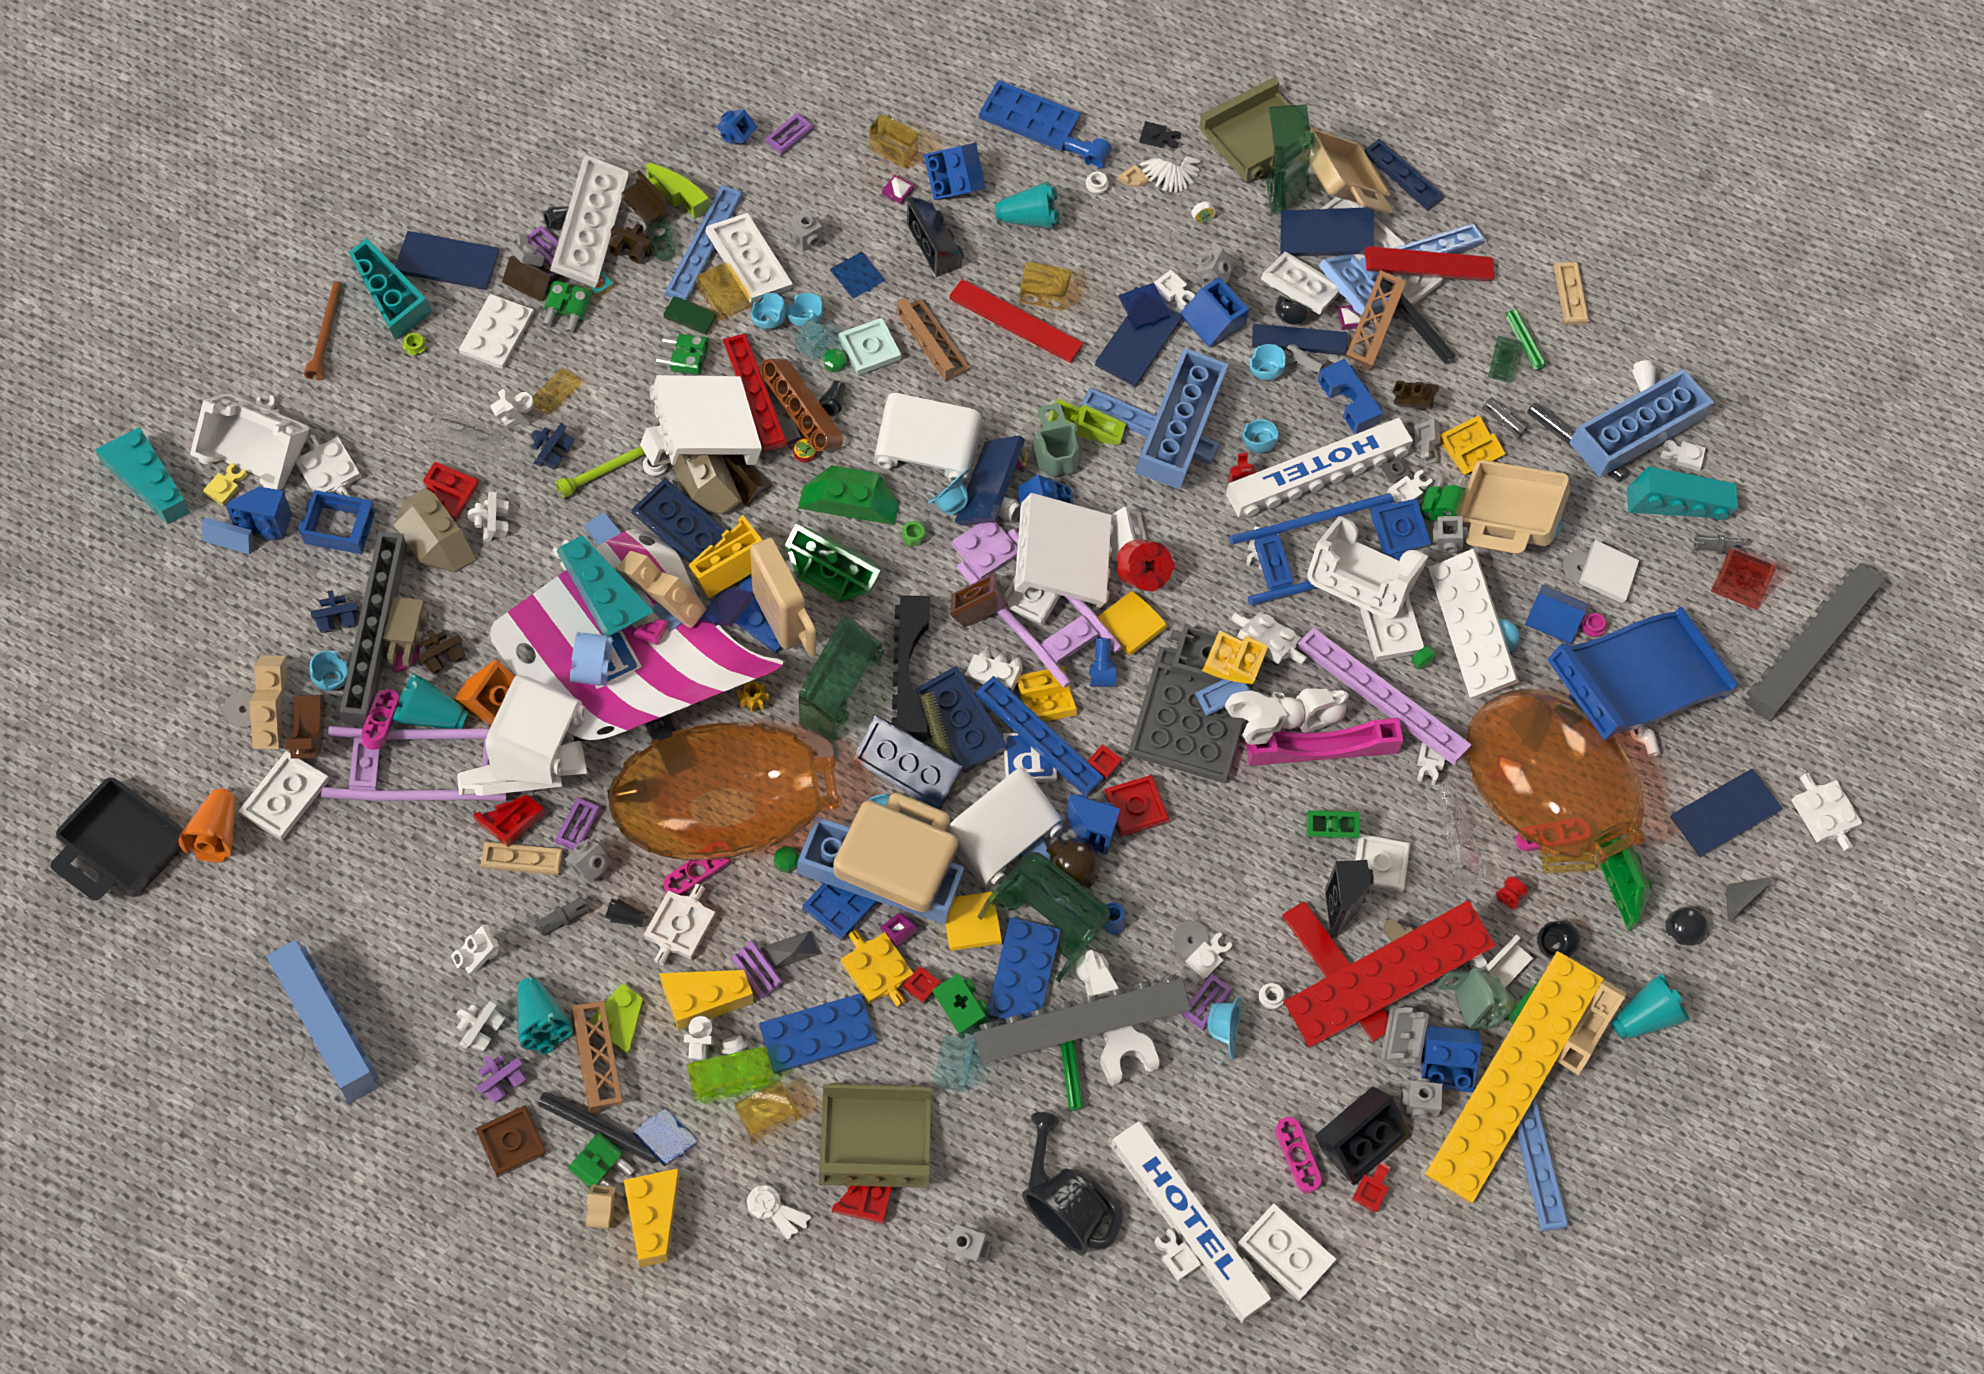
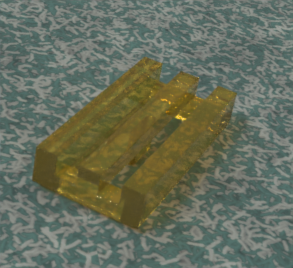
(549, 384)
(1566, 868)

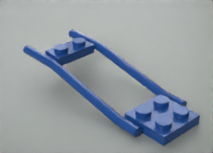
(1397, 527)

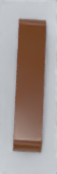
(801, 404)

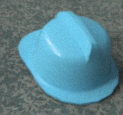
(953, 497)
(1224, 1023)

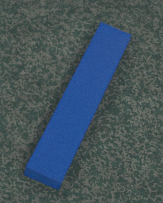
(1039, 736)

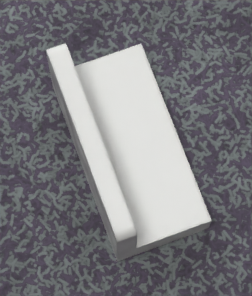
(1126, 527)
(1508, 962)

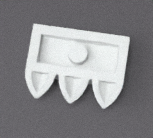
(983, 668)

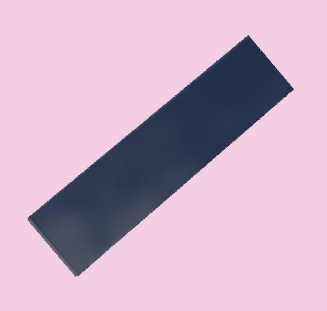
(1403, 174)
(1304, 338)

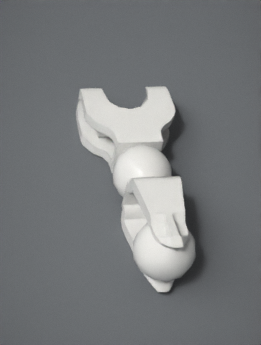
(1267, 715)
(1121, 1042)

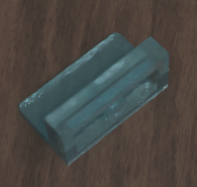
(954, 1063)

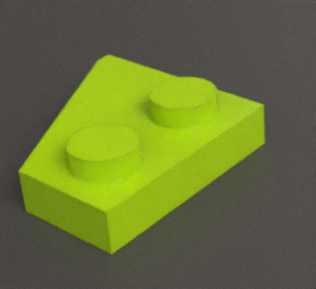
(622, 1016)

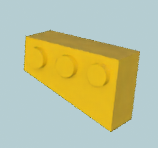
(726, 561)
(705, 994)
(652, 1214)

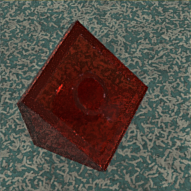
(1743, 578)

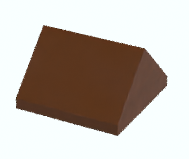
(978, 600)

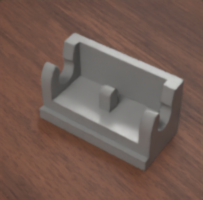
(1404, 1037)

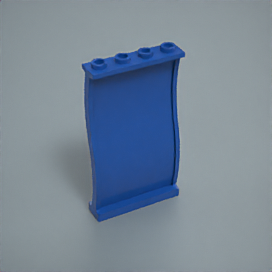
(1642, 672)

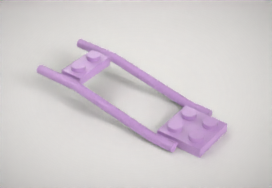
(988, 549)
(365, 767)

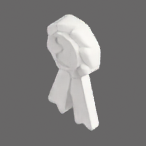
(765, 1203)

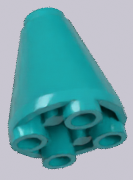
(1030, 207)
(428, 706)
(1650, 1010)
(539, 1018)

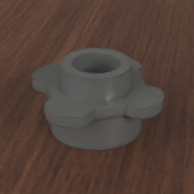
(1392, 475)

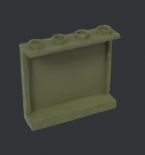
(1243, 129)
(875, 1135)

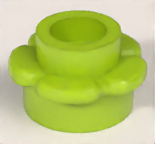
(414, 338)

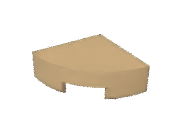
(1134, 177)

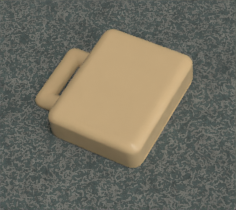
(1348, 172)
(1512, 506)
(780, 598)
(896, 852)

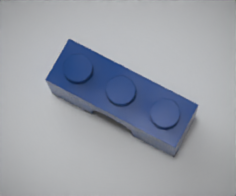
(1343, 380)

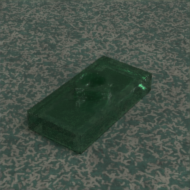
(1504, 359)

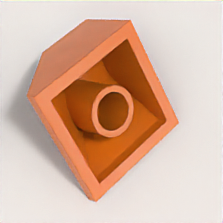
(485, 691)

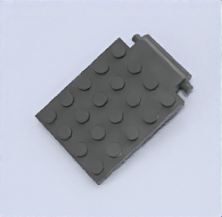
(1171, 721)

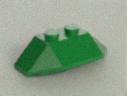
(851, 495)
(830, 565)
(1627, 883)

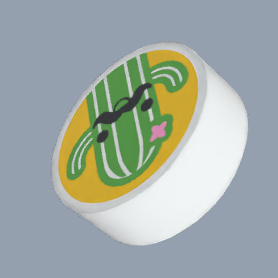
(1203, 212)

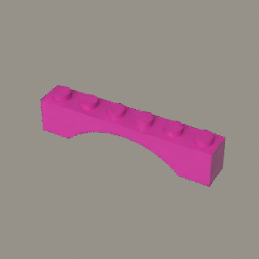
(1368, 739)

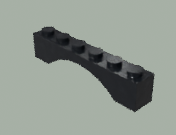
(913, 623)

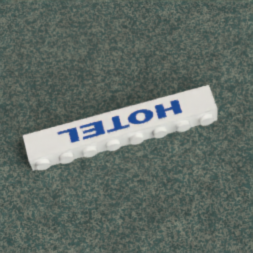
(1319, 468)
(1190, 1221)

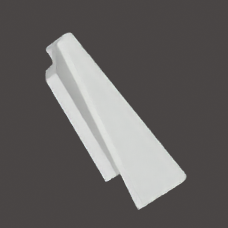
(482, 781)

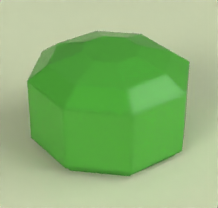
(913, 533)

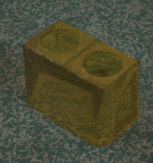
(897, 132)
(1045, 280)
(723, 290)
(765, 1108)

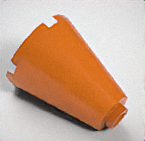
(211, 828)

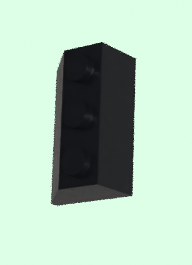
(933, 236)
(1346, 892)
(1363, 1134)

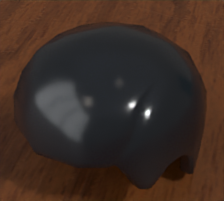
(1290, 311)
(1687, 926)
(1557, 932)

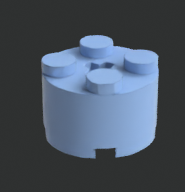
(591, 659)

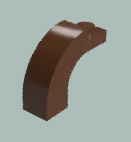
(308, 727)

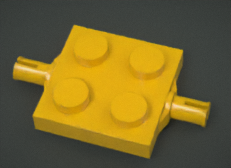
(876, 968)

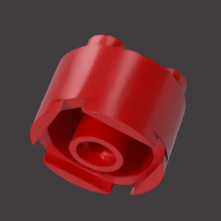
(1144, 564)

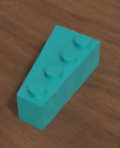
(389, 289)
(141, 470)
(1681, 494)
(602, 588)

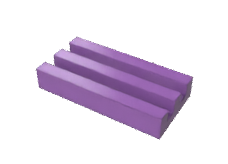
(792, 141)
(534, 235)
(588, 805)
(744, 952)
(1219, 984)

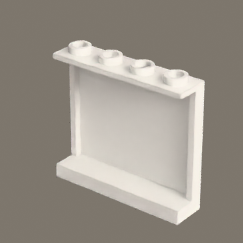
(705, 416)
(1063, 550)

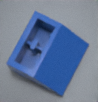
(954, 171)
(1215, 312)
(1045, 487)
(262, 511)
(1092, 821)
(1451, 1057)

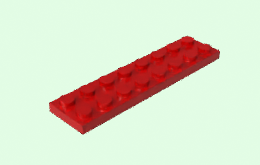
(1389, 974)

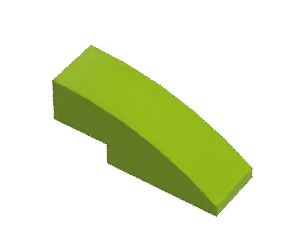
(678, 190)
(1091, 423)

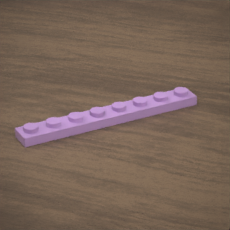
(1384, 696)

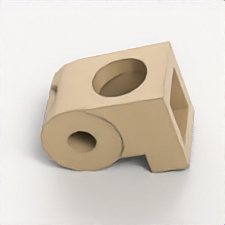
(600, 1206)

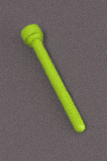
(569, 485)

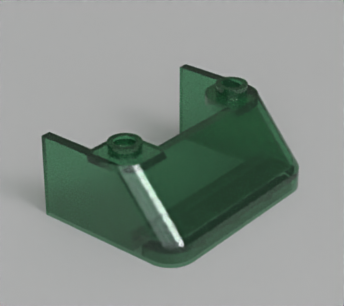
(1291, 156)
(835, 677)
(1057, 899)

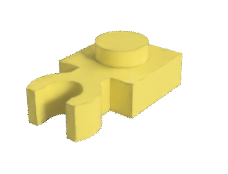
(224, 487)

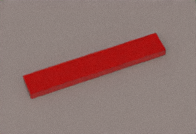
(1429, 263)
(1016, 321)
(759, 401)
(1328, 958)

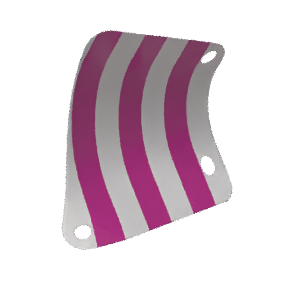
(673, 674)

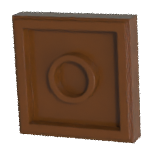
(511, 1141)

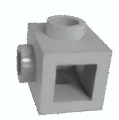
(806, 230)
(1215, 264)
(1450, 534)
(589, 860)
(1422, 1098)
(969, 1243)

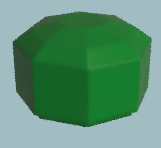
(834, 360)
(1423, 657)
(786, 859)

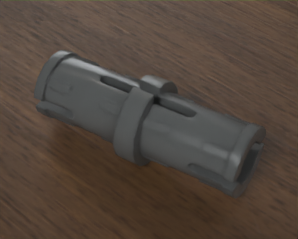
(1505, 417)
(1718, 543)
(561, 916)

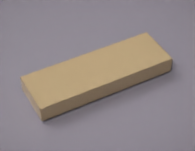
(1571, 293)
(521, 858)

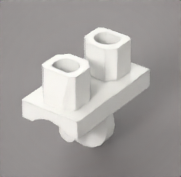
(511, 409)
(491, 508)
(476, 950)
(474, 1037)
(700, 1038)

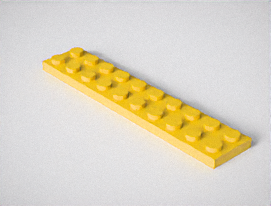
(1514, 1077)

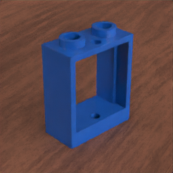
(361, 529)

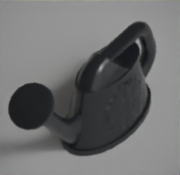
(1071, 1201)

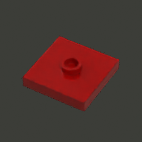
(1138, 805)

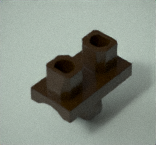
(631, 239)
(1415, 394)
(431, 657)

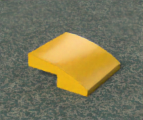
(1470, 444)
(1132, 622)
(1235, 658)
(1040, 685)
(965, 929)

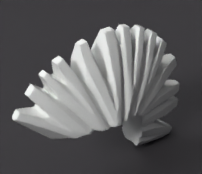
(1173, 175)

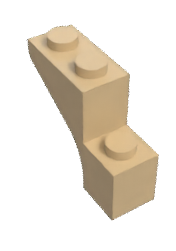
(662, 587)
(267, 701)

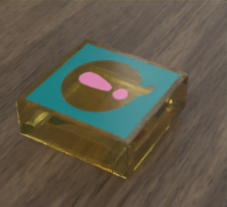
(603, 285)

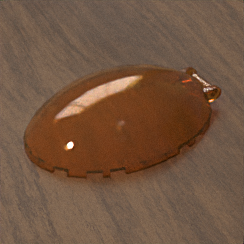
(1554, 775)
(720, 792)

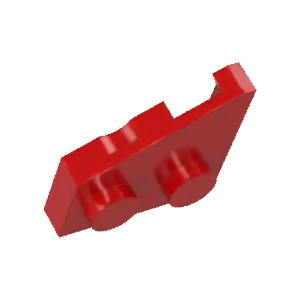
(450, 487)
(511, 818)
(864, 1203)

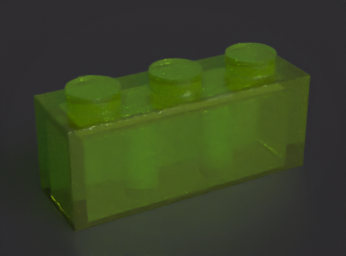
(730, 1074)

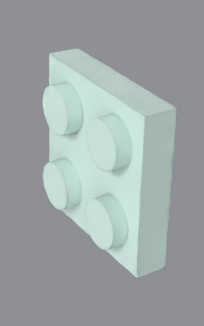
(869, 346)

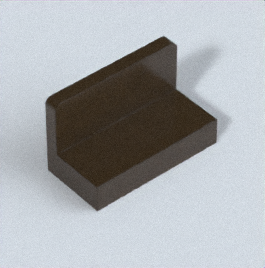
(646, 200)
(529, 278)
(746, 478)

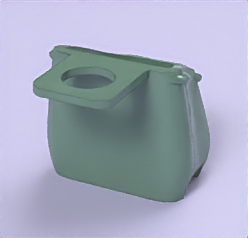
(1056, 444)
(1480, 997)

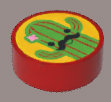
(804, 451)

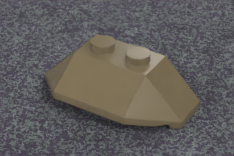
(707, 482)
(432, 533)

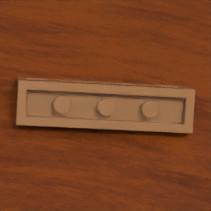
(1381, 325)
(928, 342)
(585, 1057)

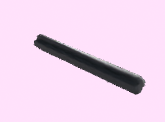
(1420, 325)
(1564, 433)
(594, 1125)

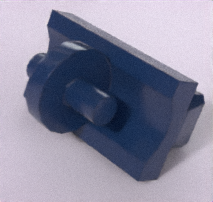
(547, 455)
(324, 616)

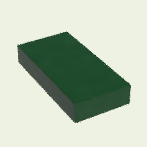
(689, 315)

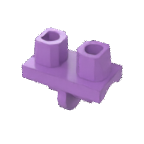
(490, 1086)

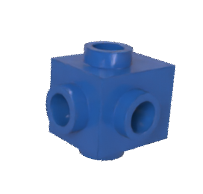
(736, 126)

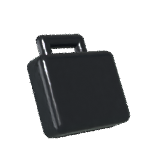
(117, 838)

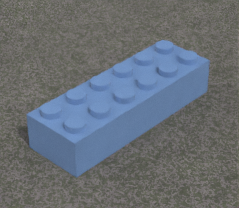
(1181, 418)
(1641, 422)
(818, 860)
(324, 1020)

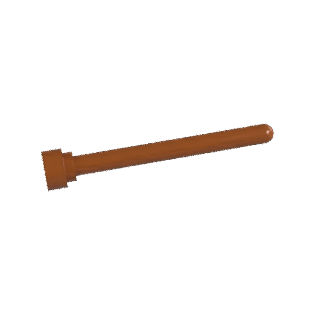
(315, 366)

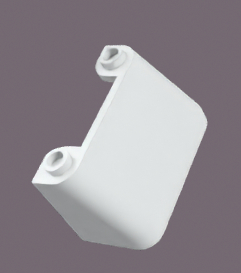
(928, 435)
(249, 437)
(1362, 573)
(530, 731)
(1003, 826)

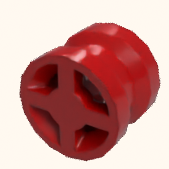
(1512, 892)

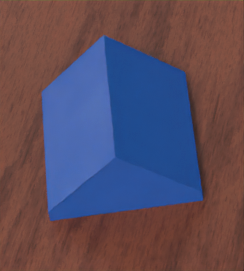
(1556, 614)

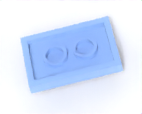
(1351, 281)

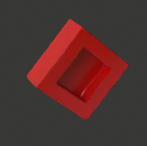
(1105, 761)
(921, 984)

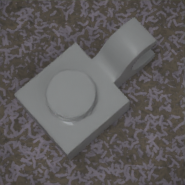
(526, 252)
(1310, 362)
(1426, 436)

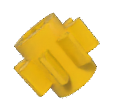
(757, 700)

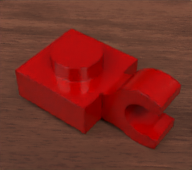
(1243, 468)
(1371, 1190)

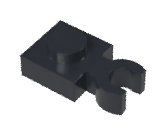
(1156, 135)

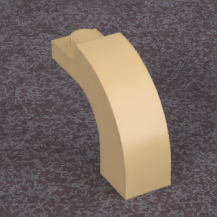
(1591, 1027)

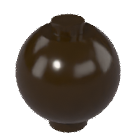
(1076, 859)

